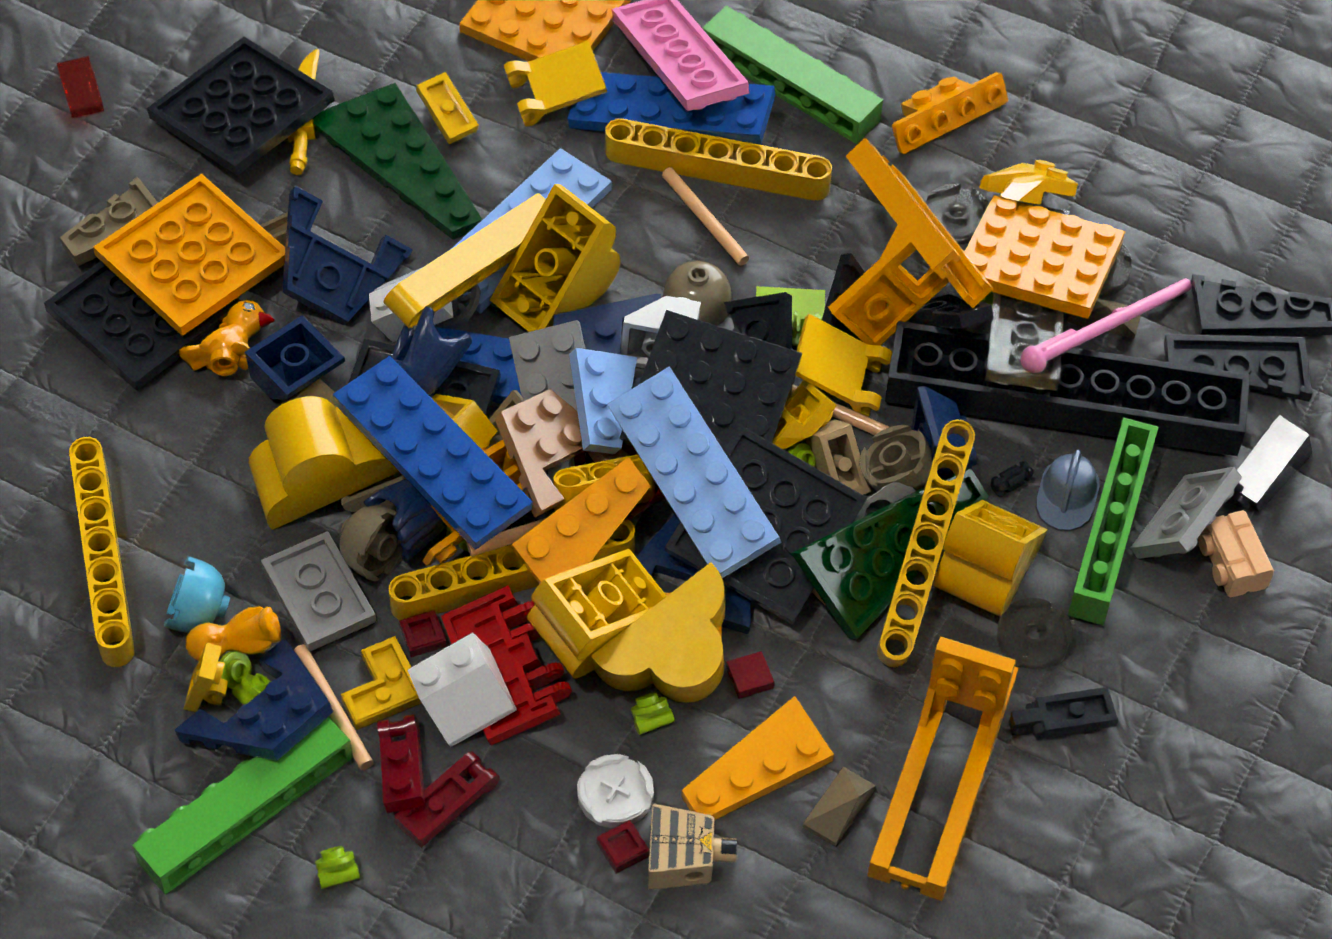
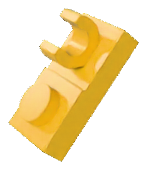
(447, 108)
(206, 680)

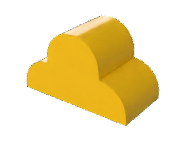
(559, 264)
(312, 460)
(987, 556)
(591, 606)
(672, 643)

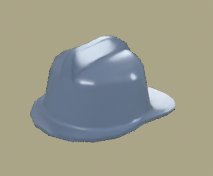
(1068, 492)

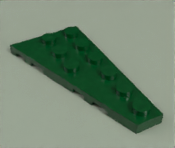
(397, 151)
(862, 561)

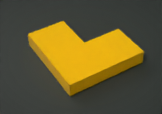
(390, 689)

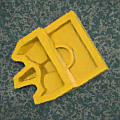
(1029, 182)
(803, 415)

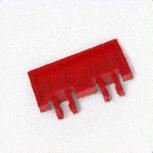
(514, 657)

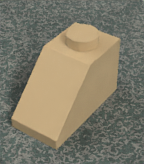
(838, 454)

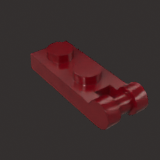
(401, 764)
(447, 799)

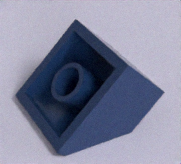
(291, 359)
(931, 415)

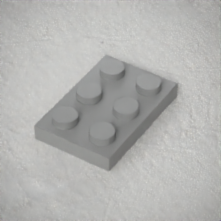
(544, 360)
(1186, 513)
(318, 591)

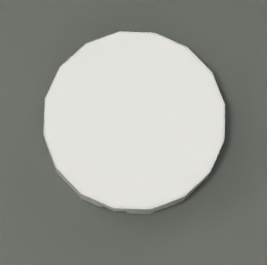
(615, 790)

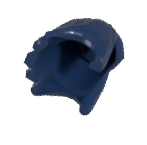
(428, 355)
(415, 518)

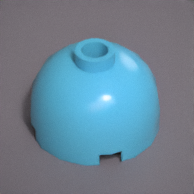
(197, 597)

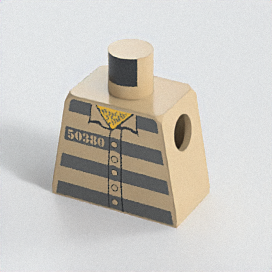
(684, 848)

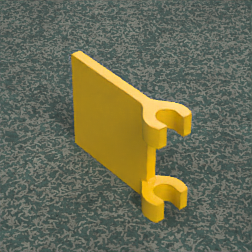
(556, 80)
(839, 362)

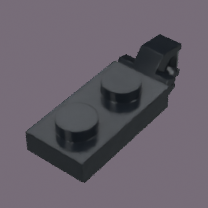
(1065, 714)

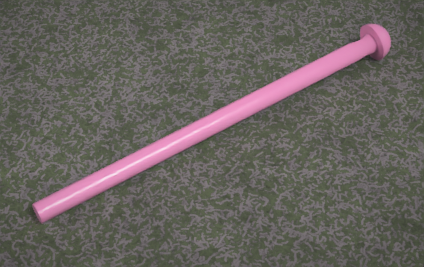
(1035, 357)

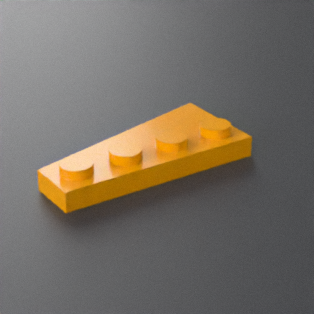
(583, 524)
(762, 762)

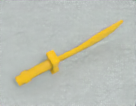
(307, 131)

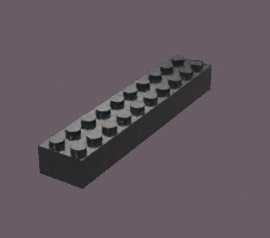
(1095, 390)

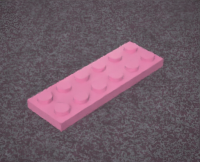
(680, 53)

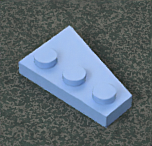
(597, 381)

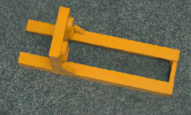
(887, 289)
(973, 680)

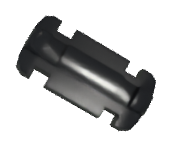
(1011, 478)

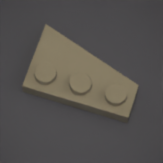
(96, 227)

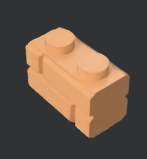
(1236, 554)

